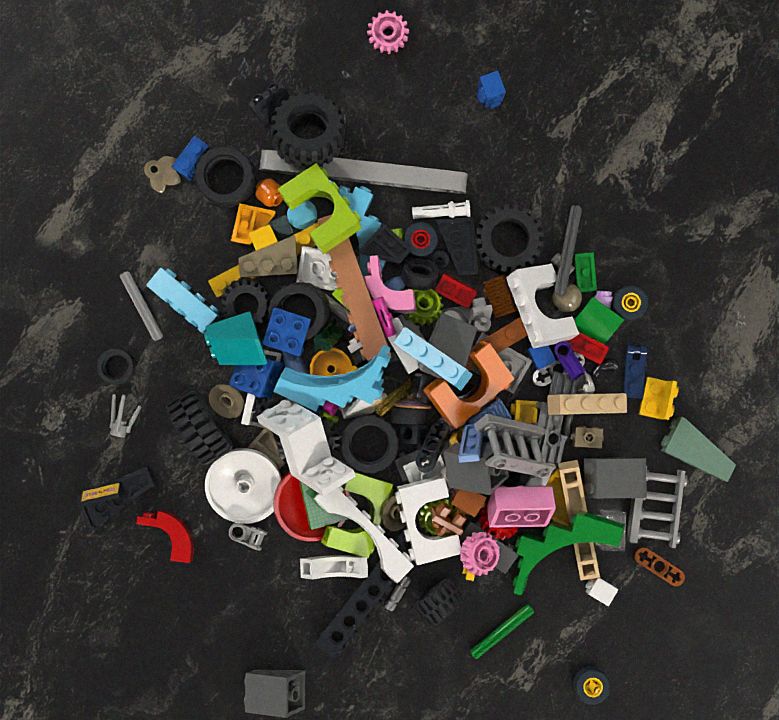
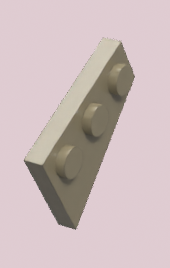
(271, 260)

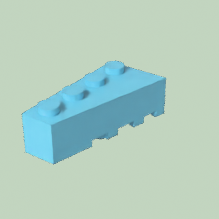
(183, 300)

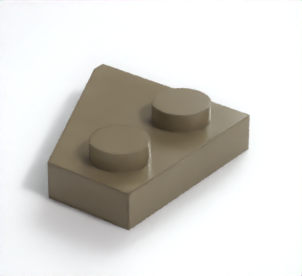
(266, 444)

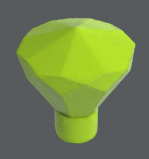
(333, 418)

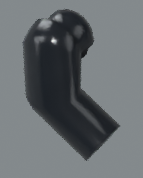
(607, 364)

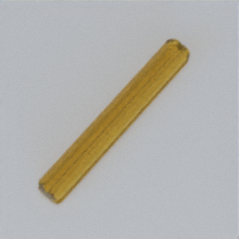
(396, 395)

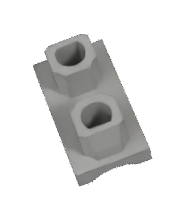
(480, 315)

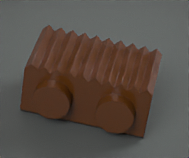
(500, 296)

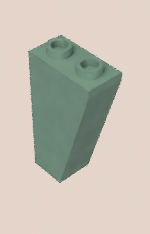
(695, 449)

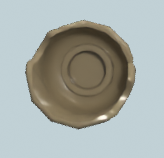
(570, 300)

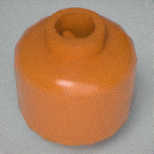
(268, 192)

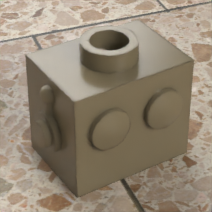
(580, 434)

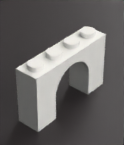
(540, 329)
(423, 547)

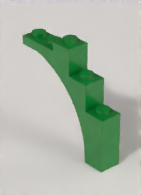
(585, 528)

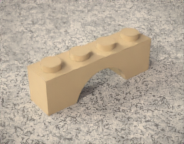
(587, 403)

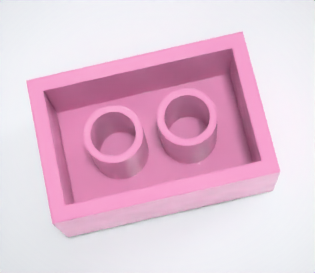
(521, 506)

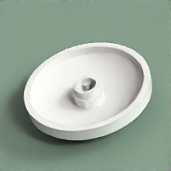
(242, 485)

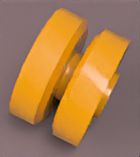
(334, 357)

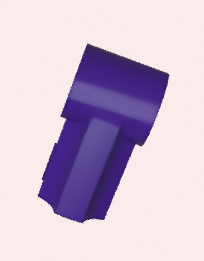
(569, 362)

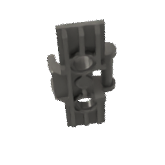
(560, 385)

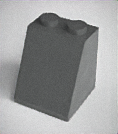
(474, 475)
(615, 477)
(275, 692)

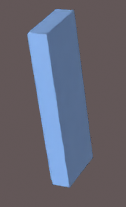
(470, 444)

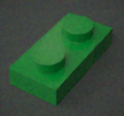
(585, 272)

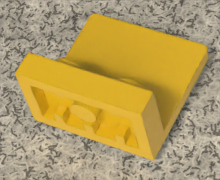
(658, 398)

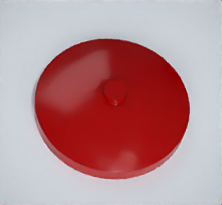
(291, 511)

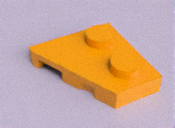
(248, 220)

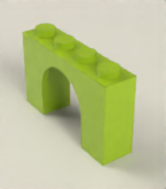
(315, 183)
(358, 540)

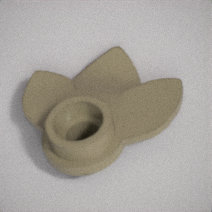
(165, 173)

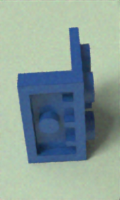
(287, 332)
(257, 379)

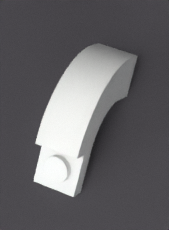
(334, 566)

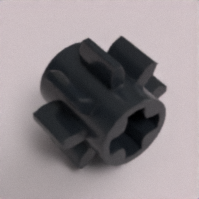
(260, 405)

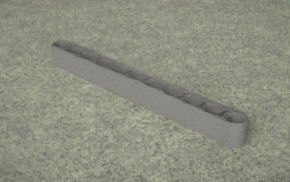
(375, 173)

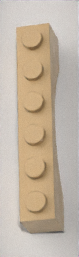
(575, 502)

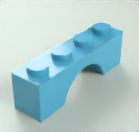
(433, 358)

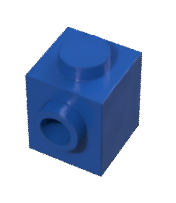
(541, 356)

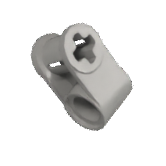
(248, 536)

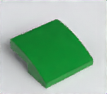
(597, 321)

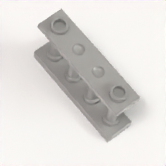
(522, 433)
(636, 513)

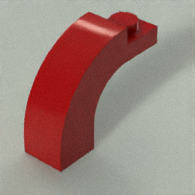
(177, 530)

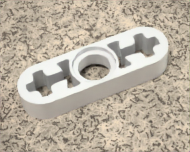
(547, 380)

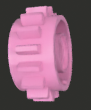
(383, 22)
(479, 553)

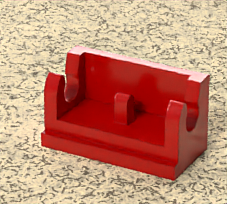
(456, 290)

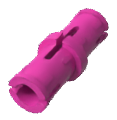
(380, 306)

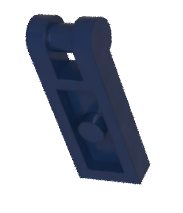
(634, 371)

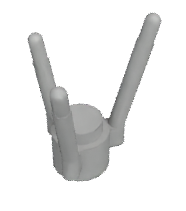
(118, 426)

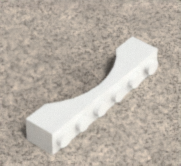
(392, 561)

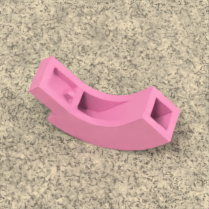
(395, 301)

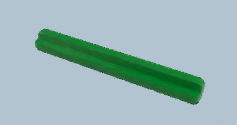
(501, 631)

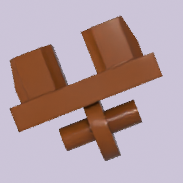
(444, 522)

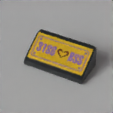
(101, 494)

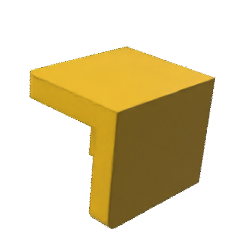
(263, 237)

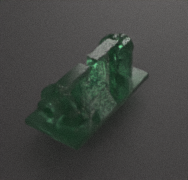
(329, 336)

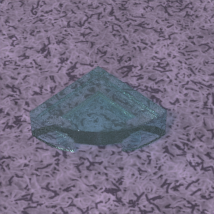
(282, 225)

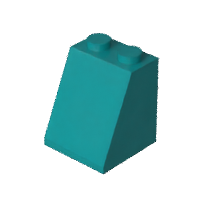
(235, 341)

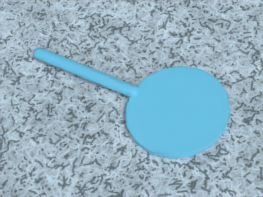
(303, 215)

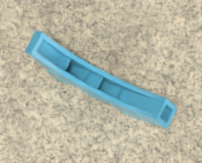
(360, 202)
(338, 389)

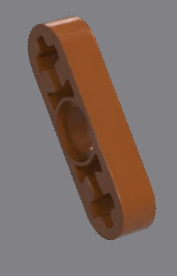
(673, 569)

